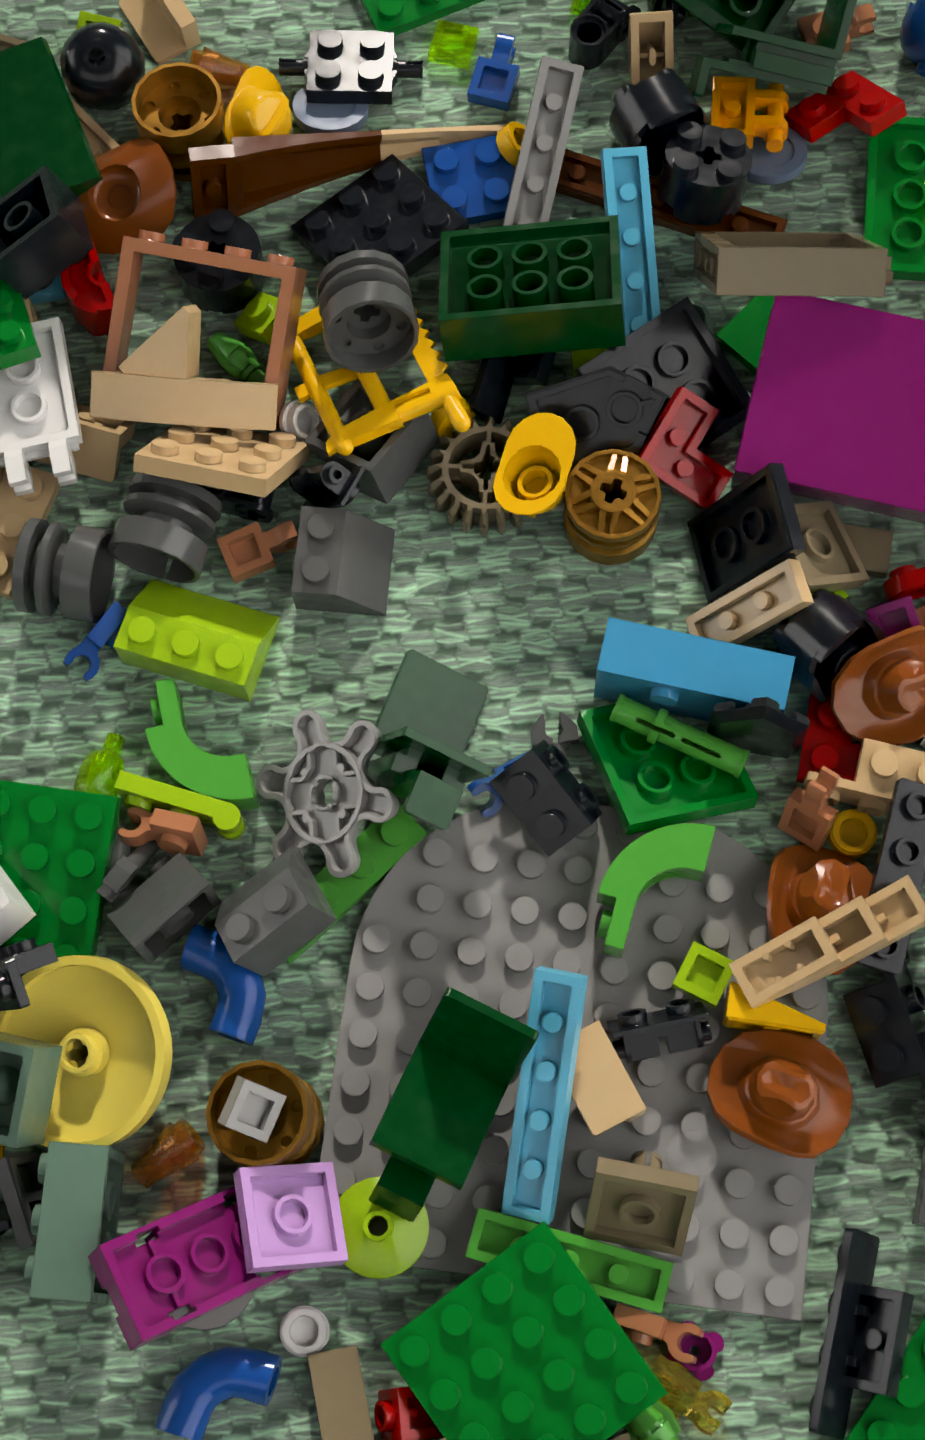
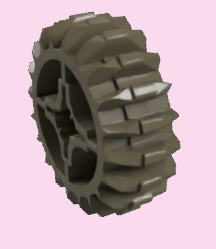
(469, 473)

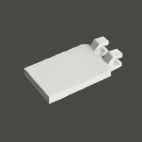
(40, 412)

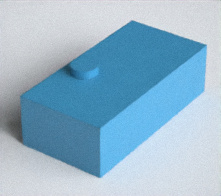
(686, 670)

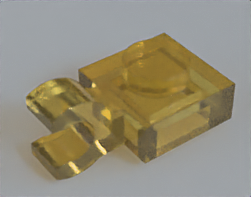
(685, 1397)

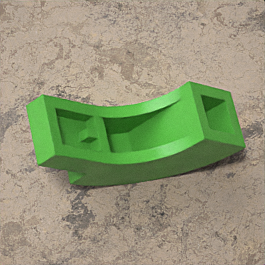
(188, 765)
(652, 858)

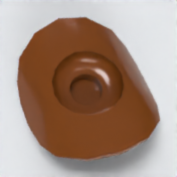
(134, 194)
(883, 690)
(811, 885)
(781, 1091)

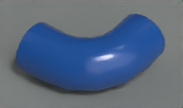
(238, 989)
(212, 1379)

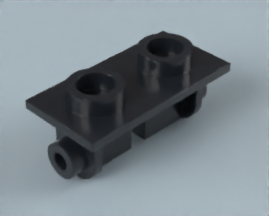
(327, 484)
(677, 1022)

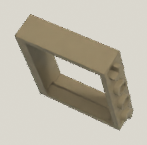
(791, 264)

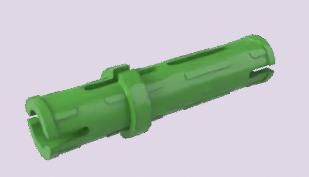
(679, 735)

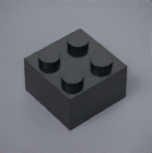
(40, 232)

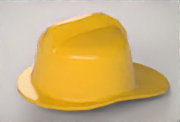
(257, 107)
(535, 465)

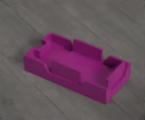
(186, 1261)

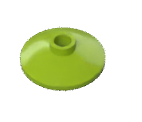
(385, 1254)

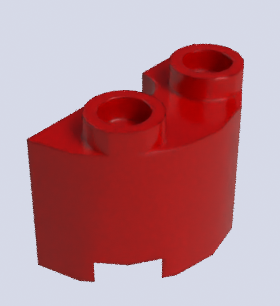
(89, 294)

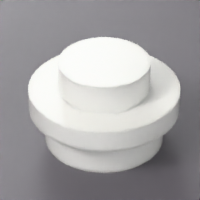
(299, 419)

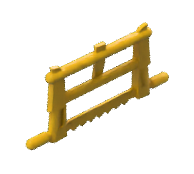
(387, 413)

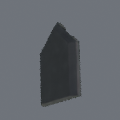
(602, 408)
(759, 727)

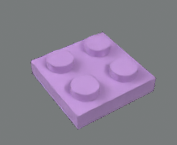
(290, 1217)

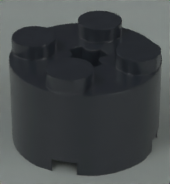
(651, 114)
(704, 172)
(217, 287)
(823, 640)

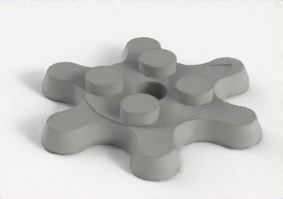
(302, 794)

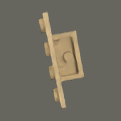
(875, 776)

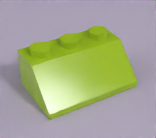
(196, 638)

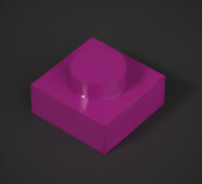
(894, 615)

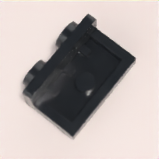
(547, 797)

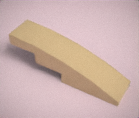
(184, 401)
(829, 943)

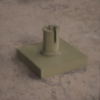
(829, 555)
(641, 1204)

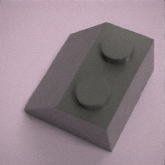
(388, 458)
(341, 562)
(163, 906)
(273, 914)

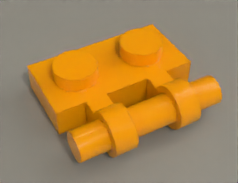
(735, 105)

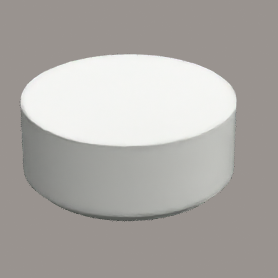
(304, 1331)

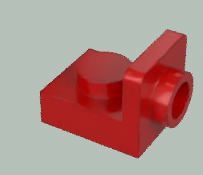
(402, 1416)

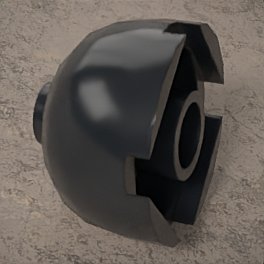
(109, 83)

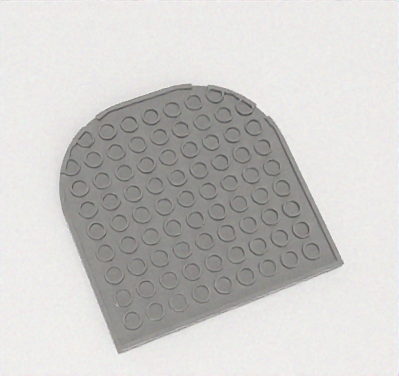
(479, 916)

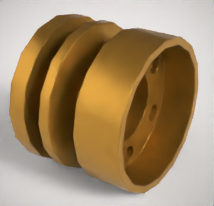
(179, 110)
(617, 530)
(298, 1125)

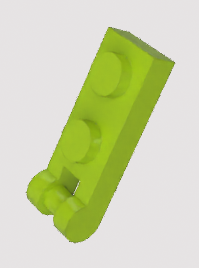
(150, 794)

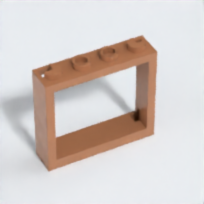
(233, 258)

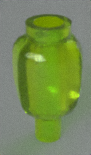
(102, 768)

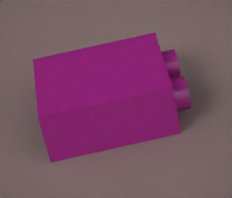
(840, 406)

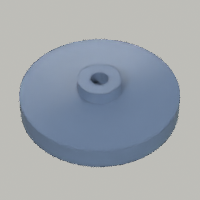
(327, 116)
(778, 167)

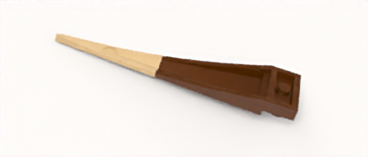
(274, 167)

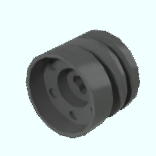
(367, 311)
(165, 522)
(62, 570)

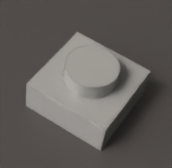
(252, 1109)

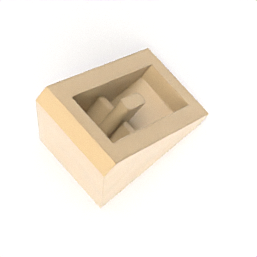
(649, 44)
(170, 350)

